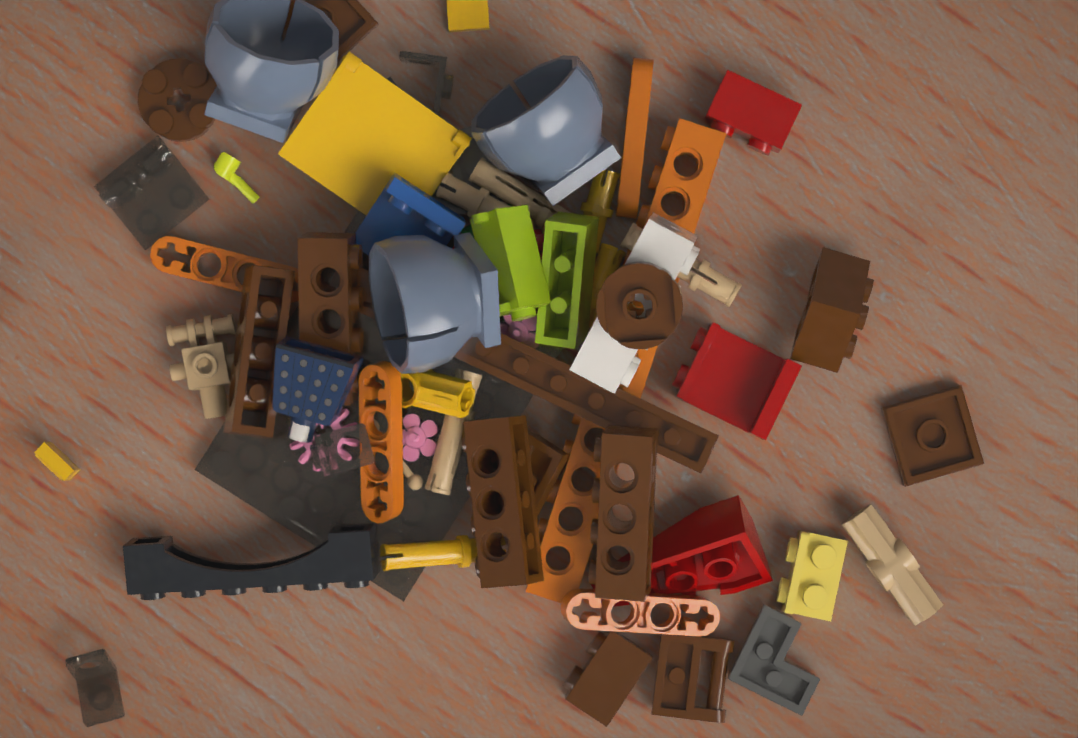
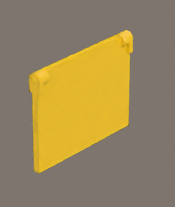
(367, 131)

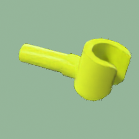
(226, 167)

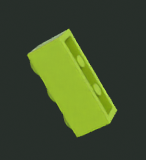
(569, 275)

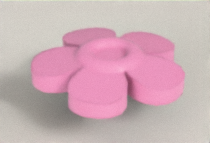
(520, 330)
(417, 437)

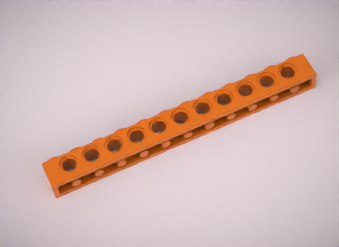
(704, 147)

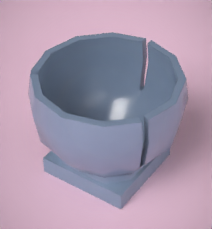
(259, 74)
(556, 139)
(433, 298)

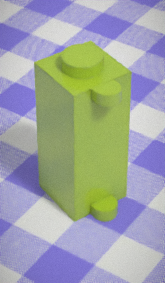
(511, 246)

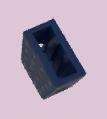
(311, 384)

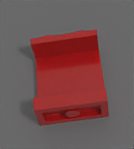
(736, 380)

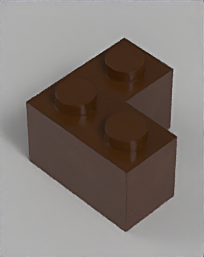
(833, 310)

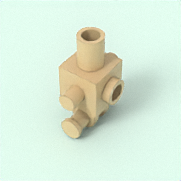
(207, 365)

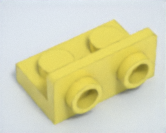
(812, 575)

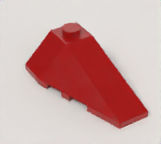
(708, 552)

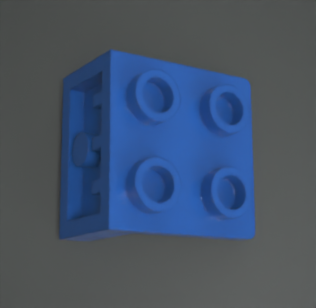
(407, 211)

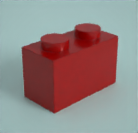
(752, 113)

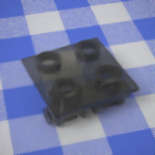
(151, 192)

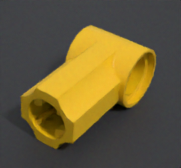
(438, 393)

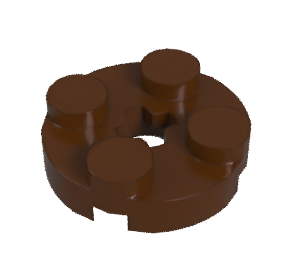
(159, 86)
(655, 285)

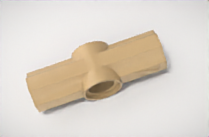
(892, 564)

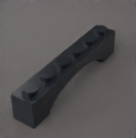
(161, 567)

